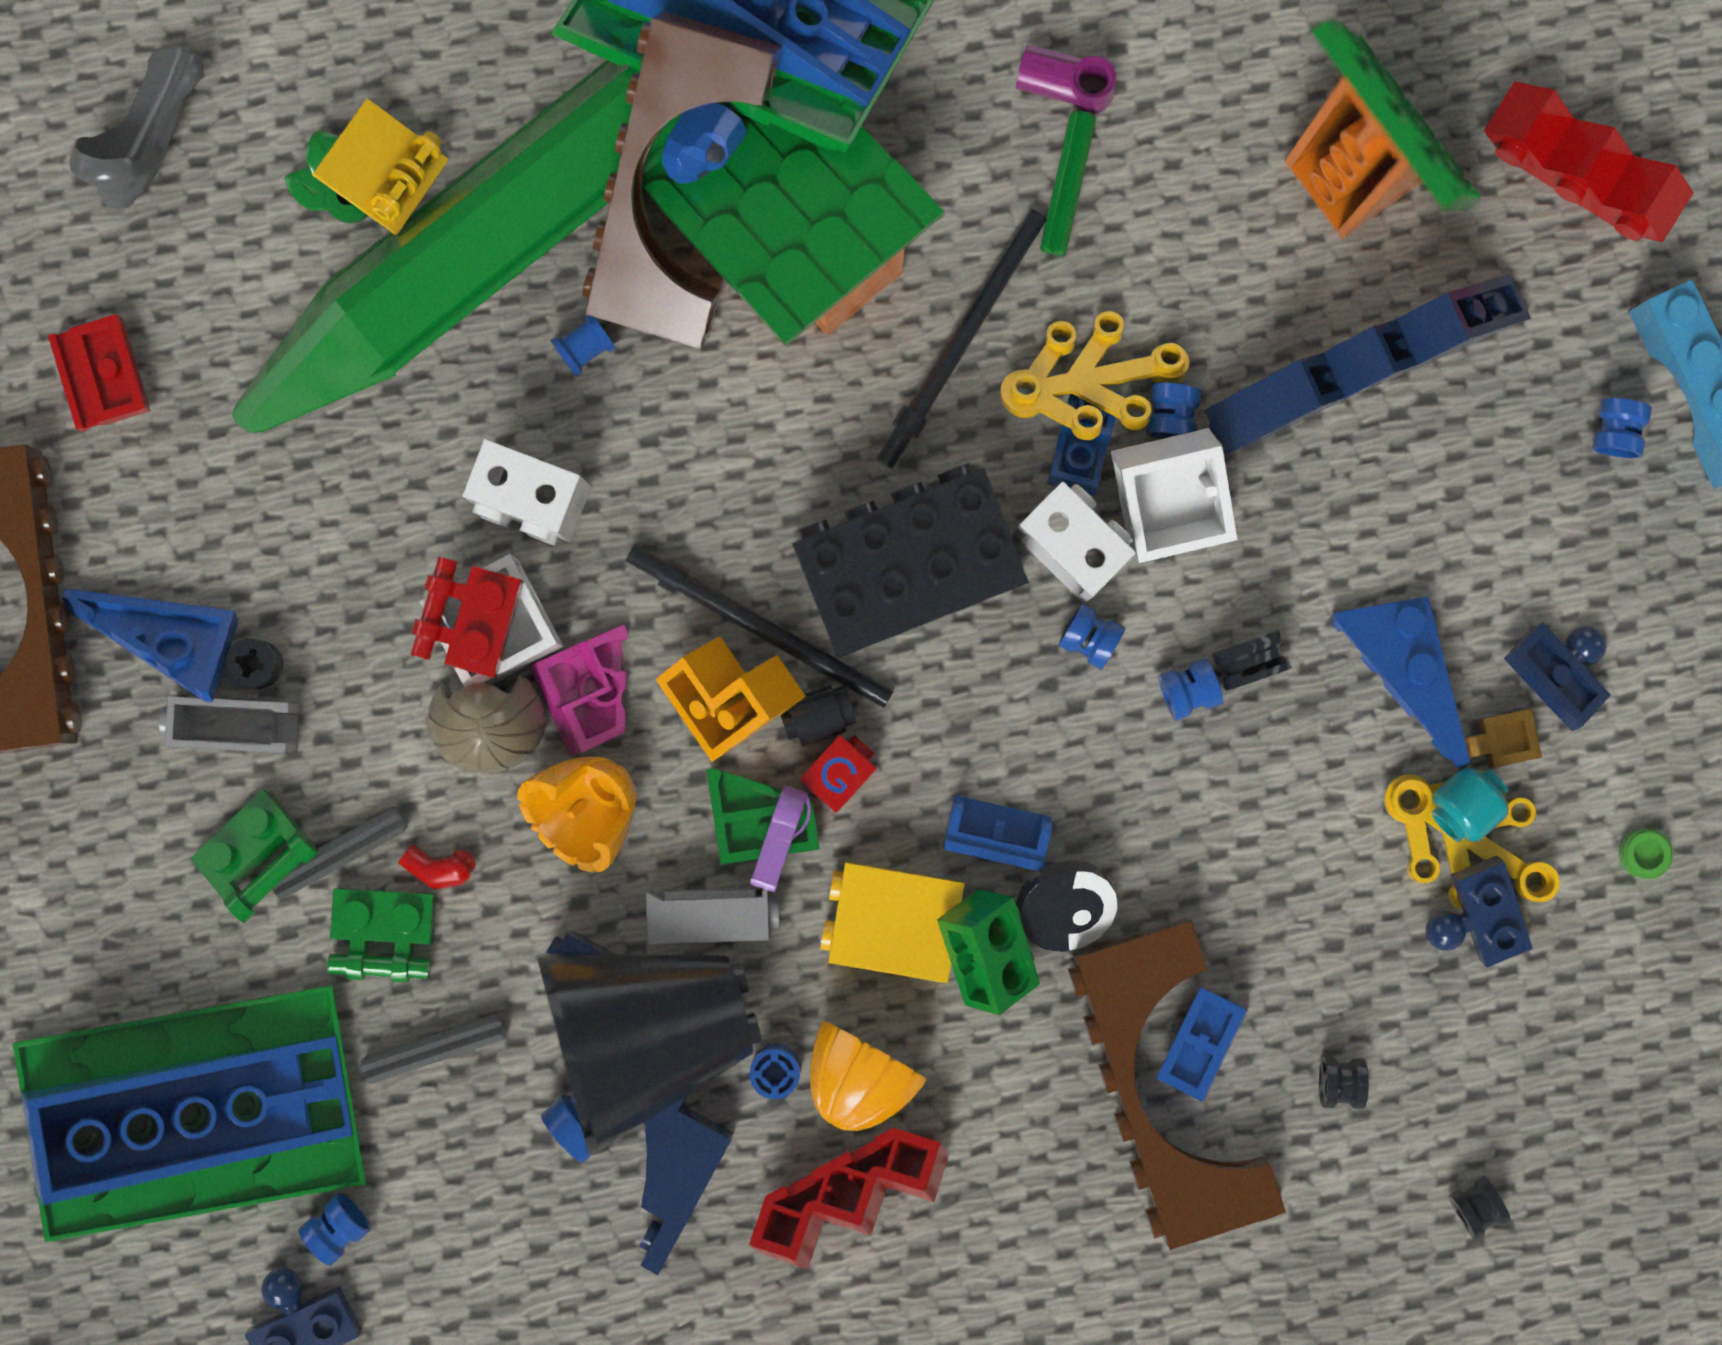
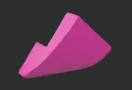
(585, 690)

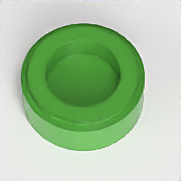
(1645, 853)

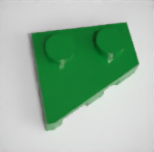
(744, 814)

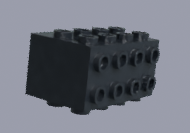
(909, 559)

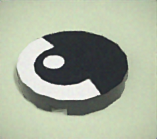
(1067, 906)

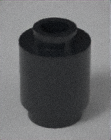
(819, 715)

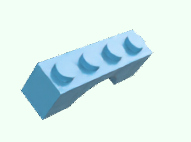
(1686, 342)

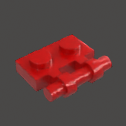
(482, 620)

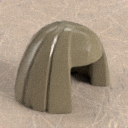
(485, 727)

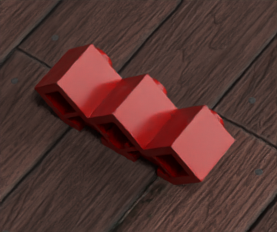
(1587, 163)
(847, 1193)

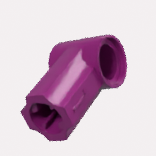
(1060, 76)

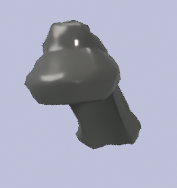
(129, 155)

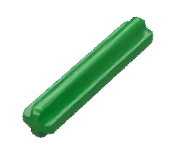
(1068, 183)

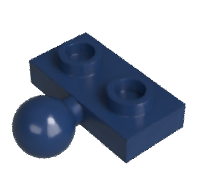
(1559, 671)
(1488, 914)
(316, 1322)

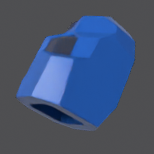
(702, 142)

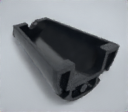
(643, 1032)

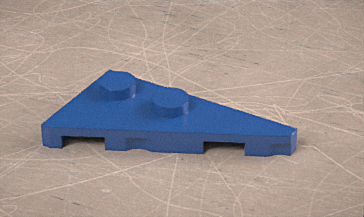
(172, 637)
(1405, 651)

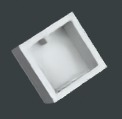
(518, 495)
(1174, 495)
(1066, 550)
(530, 634)

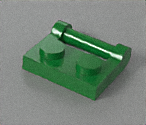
(245, 846)

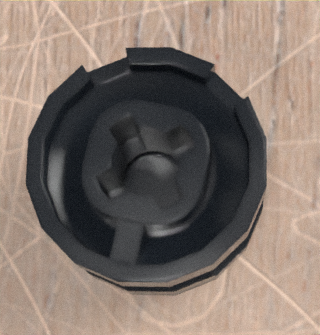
(1249, 656)

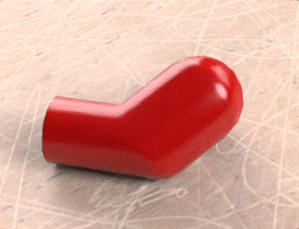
(441, 872)

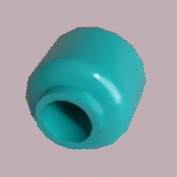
(1470, 804)

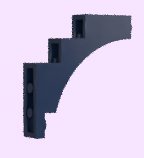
(1366, 361)
(680, 1153)

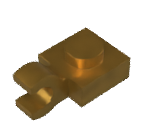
(1505, 739)

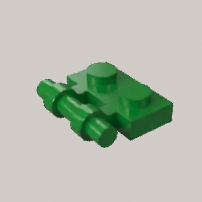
(381, 917)

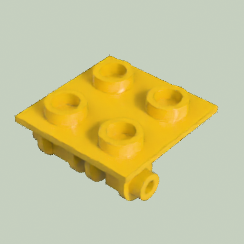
(382, 166)

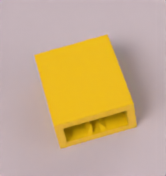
(890, 921)

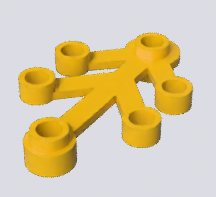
(1088, 380)
(1457, 852)

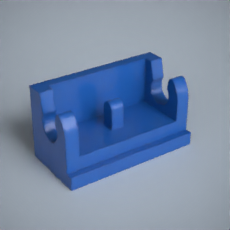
(997, 833)
(1202, 1044)

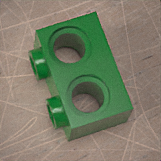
(989, 951)

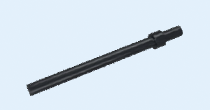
(911, 419)
(676, 579)

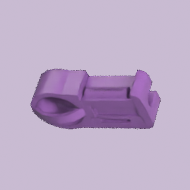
(780, 837)

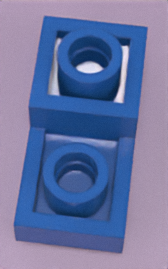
(1078, 459)

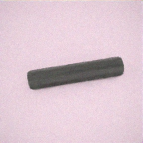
(344, 850)
(433, 1048)

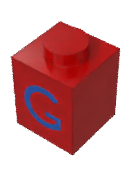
(840, 771)

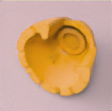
(581, 809)
(857, 1083)

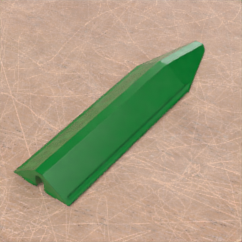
(450, 254)

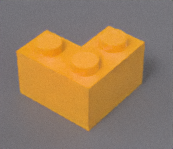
(723, 701)

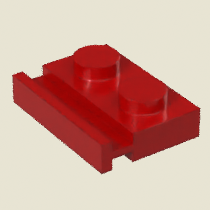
(99, 373)

